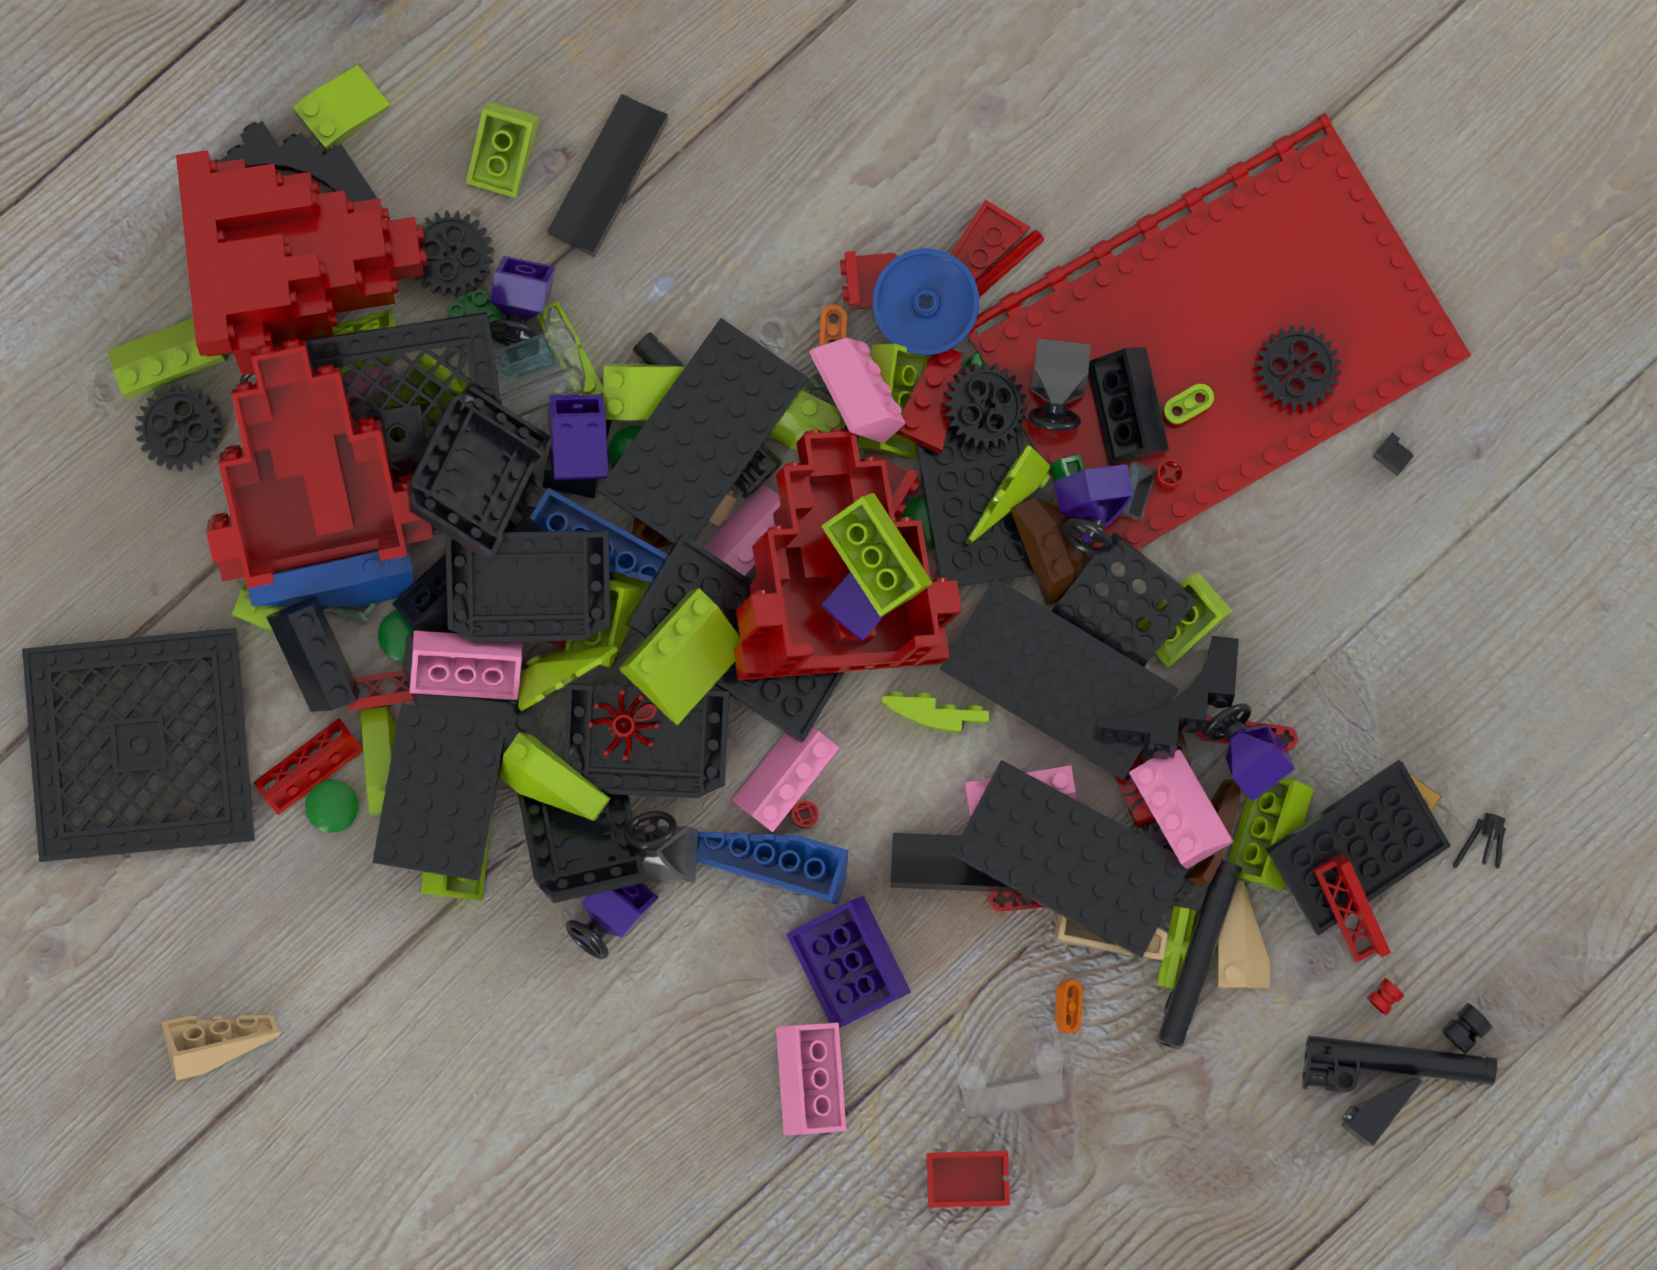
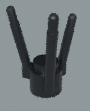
(1492, 828)

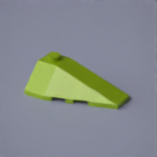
(1022, 479)
(555, 671)
(378, 744)
(544, 776)

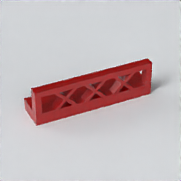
(383, 699)
(310, 769)
(1361, 908)

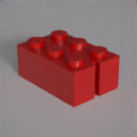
(967, 1179)

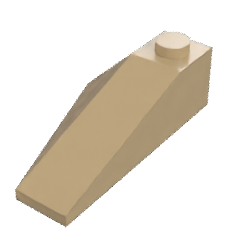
(1074, 934)
(1240, 949)
(206, 1044)

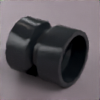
(1466, 1028)

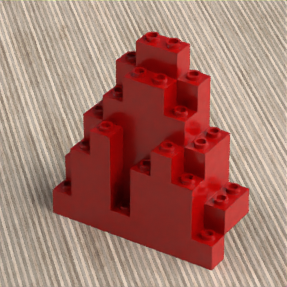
(282, 258)
(306, 475)
(799, 568)

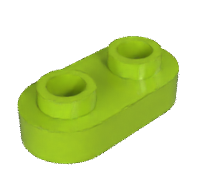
(1188, 404)

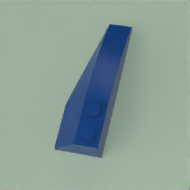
(626, 552)
(338, 582)
(778, 860)

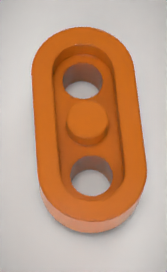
(829, 331)
(1068, 1006)

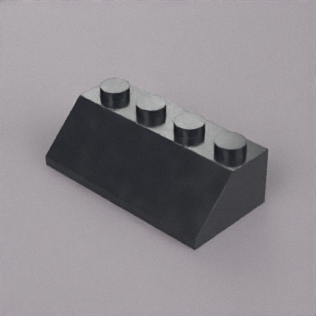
(1127, 405)
(314, 656)

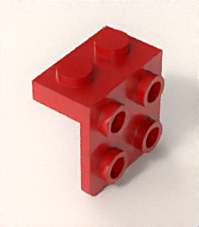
(861, 277)
(901, 483)

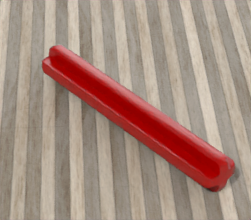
(1009, 261)

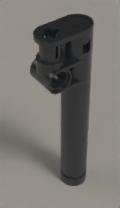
(764, 461)
(1198, 957)
(1335, 1056)

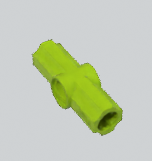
(1176, 946)

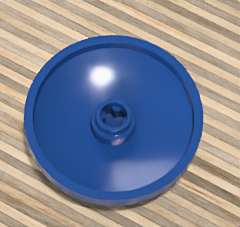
(926, 301)

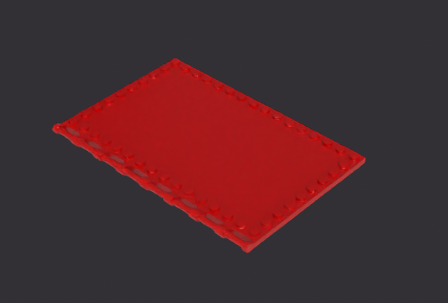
(1204, 297)

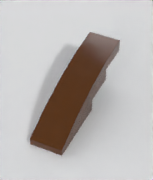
(1226, 805)

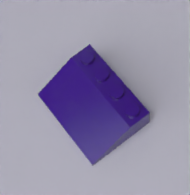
(848, 962)

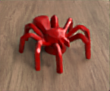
(625, 723)

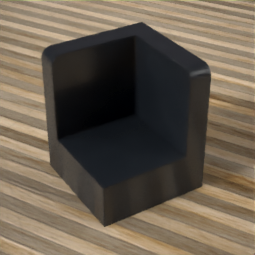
(1393, 454)

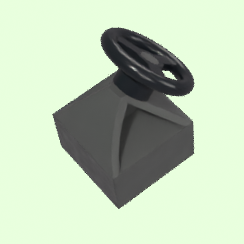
(1058, 378)
(666, 851)

